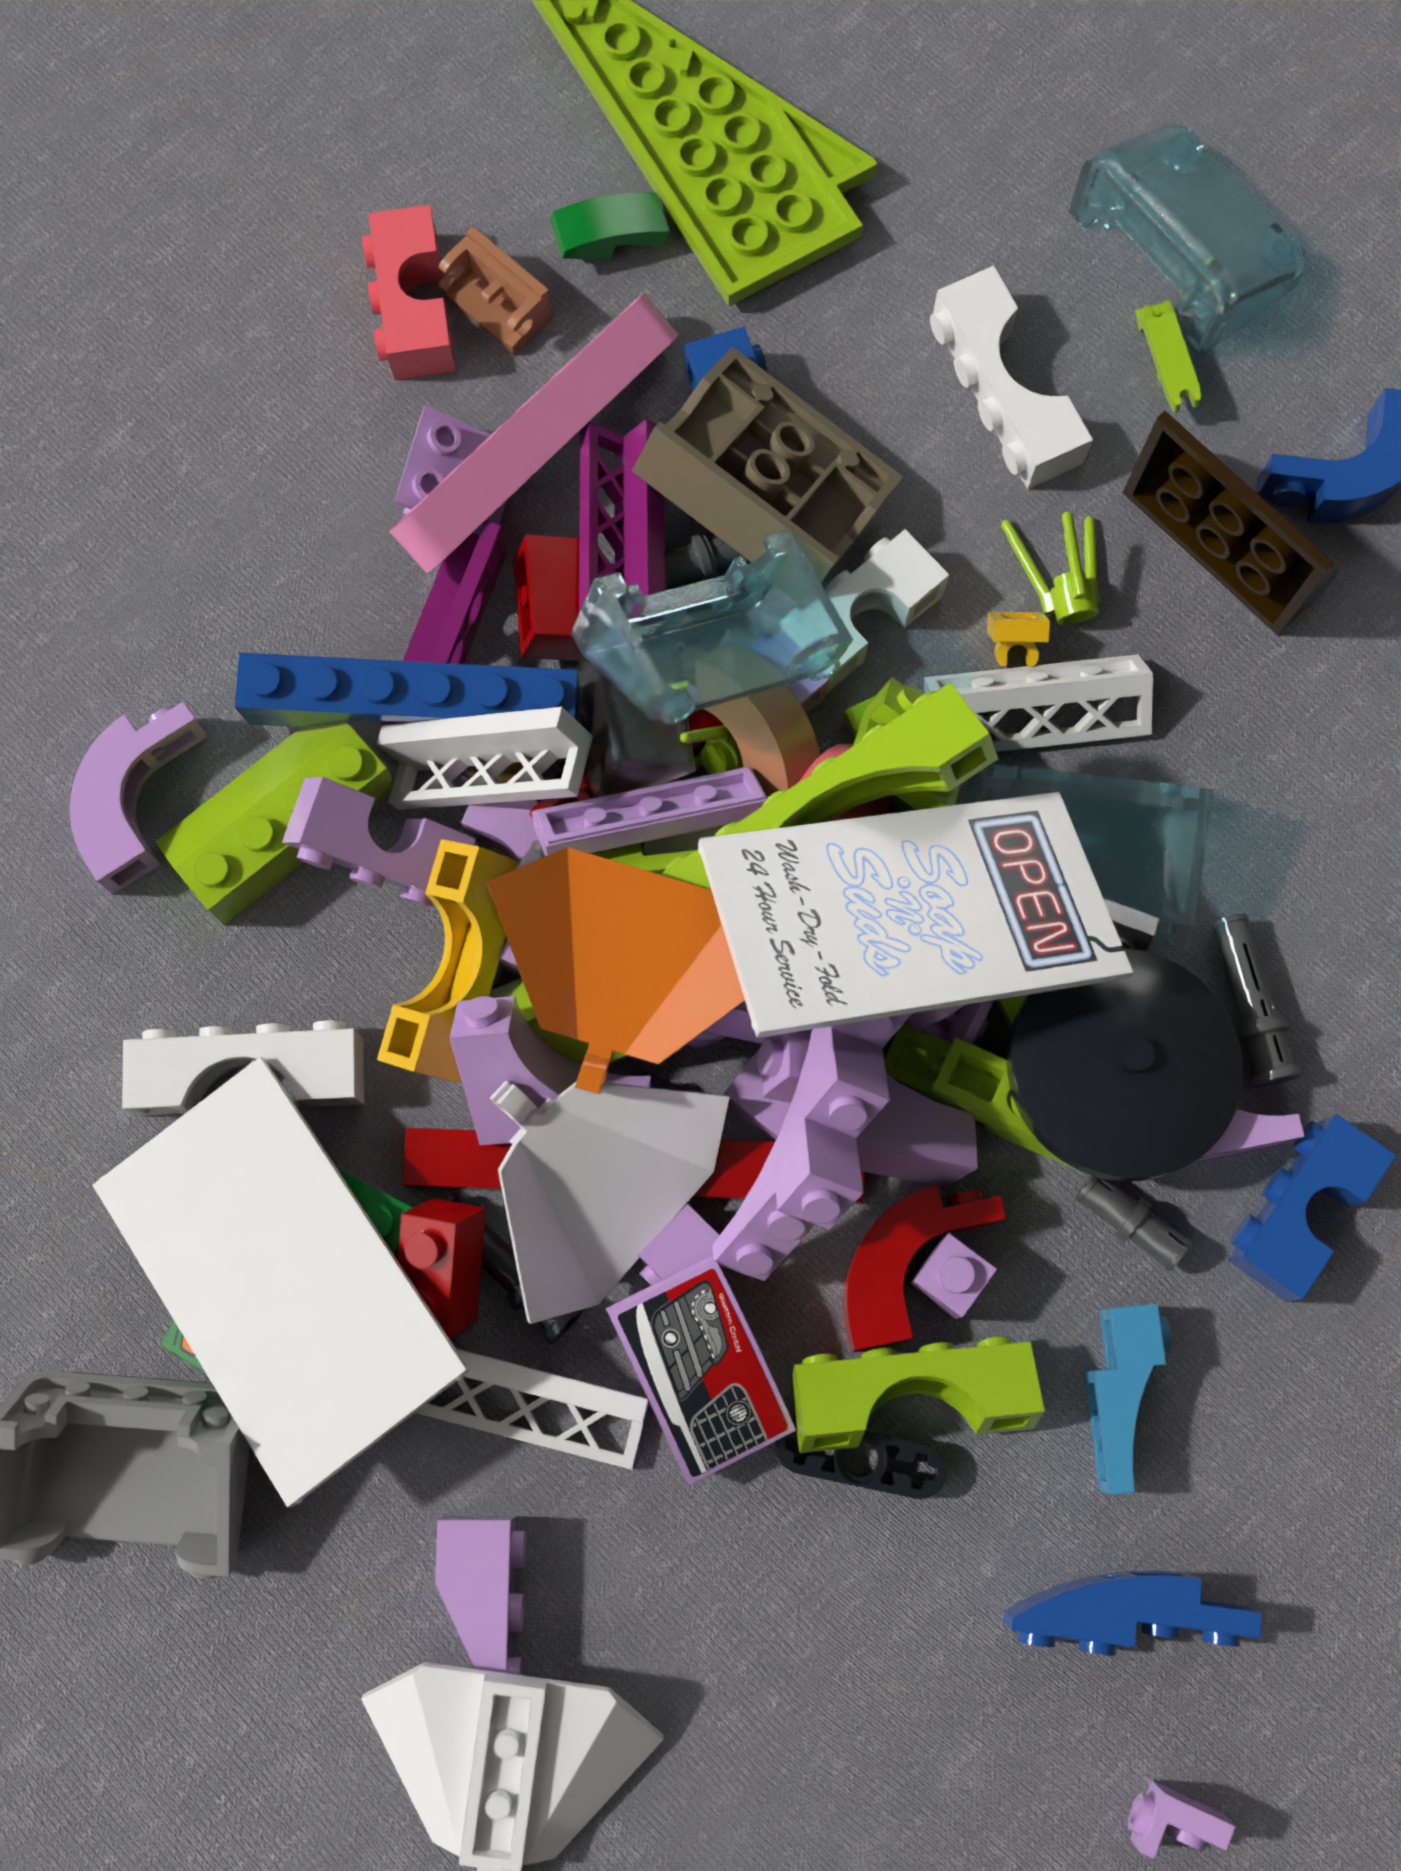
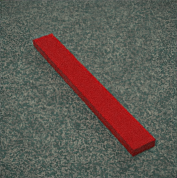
(459, 1162)

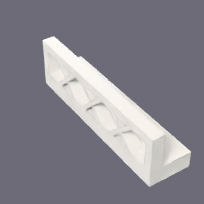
(1052, 687)
(491, 745)
(548, 1387)

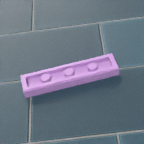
(649, 812)

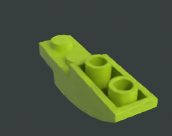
(962, 1079)

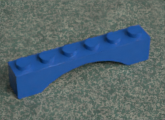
(335, 690)

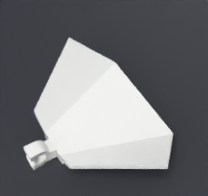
(598, 1183)
(505, 1759)

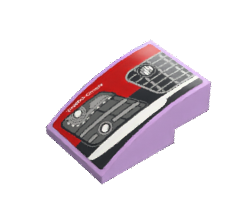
(701, 1369)

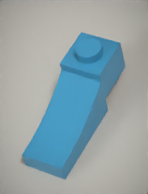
(1133, 1344)

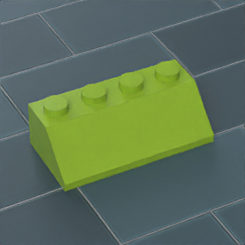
(233, 842)

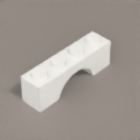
(1037, 431)
(173, 1072)

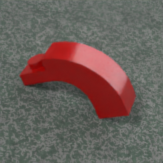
(876, 1273)

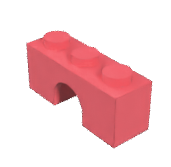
(404, 255)

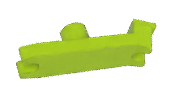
(1169, 354)

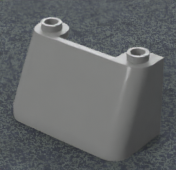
(121, 1466)

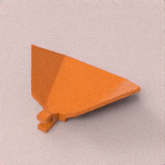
(616, 956)

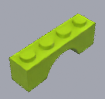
(987, 1384)

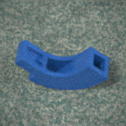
(1347, 486)

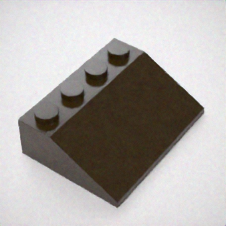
(1226, 526)

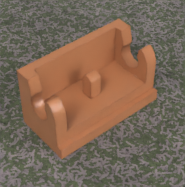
(494, 291)

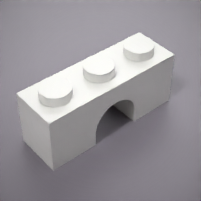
(894, 579)

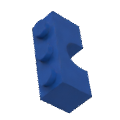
(1277, 1243)

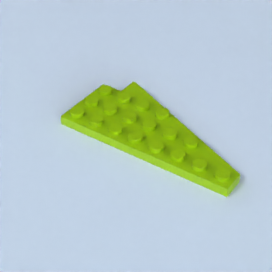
(728, 158)

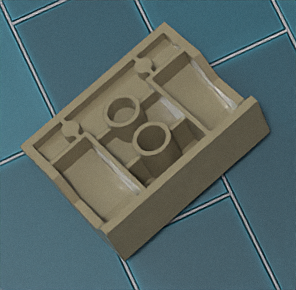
(765, 462)

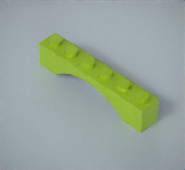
(921, 750)

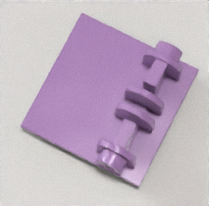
(436, 451)

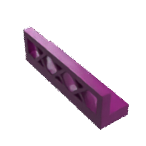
(638, 519)
(458, 600)

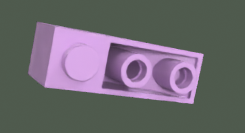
(477, 1586)

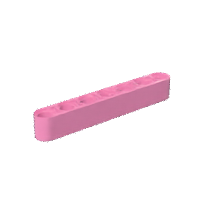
(533, 434)

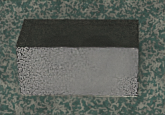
(626, 745)

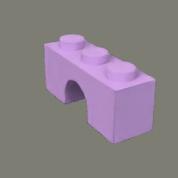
(333, 827)

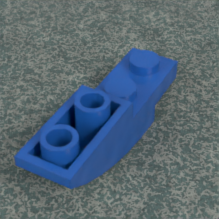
(1106, 1610)

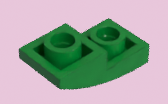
(599, 224)

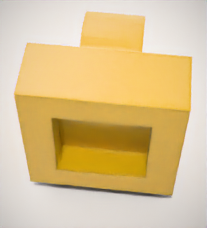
(1017, 629)

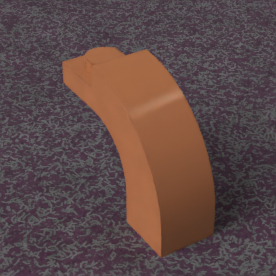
(771, 736)

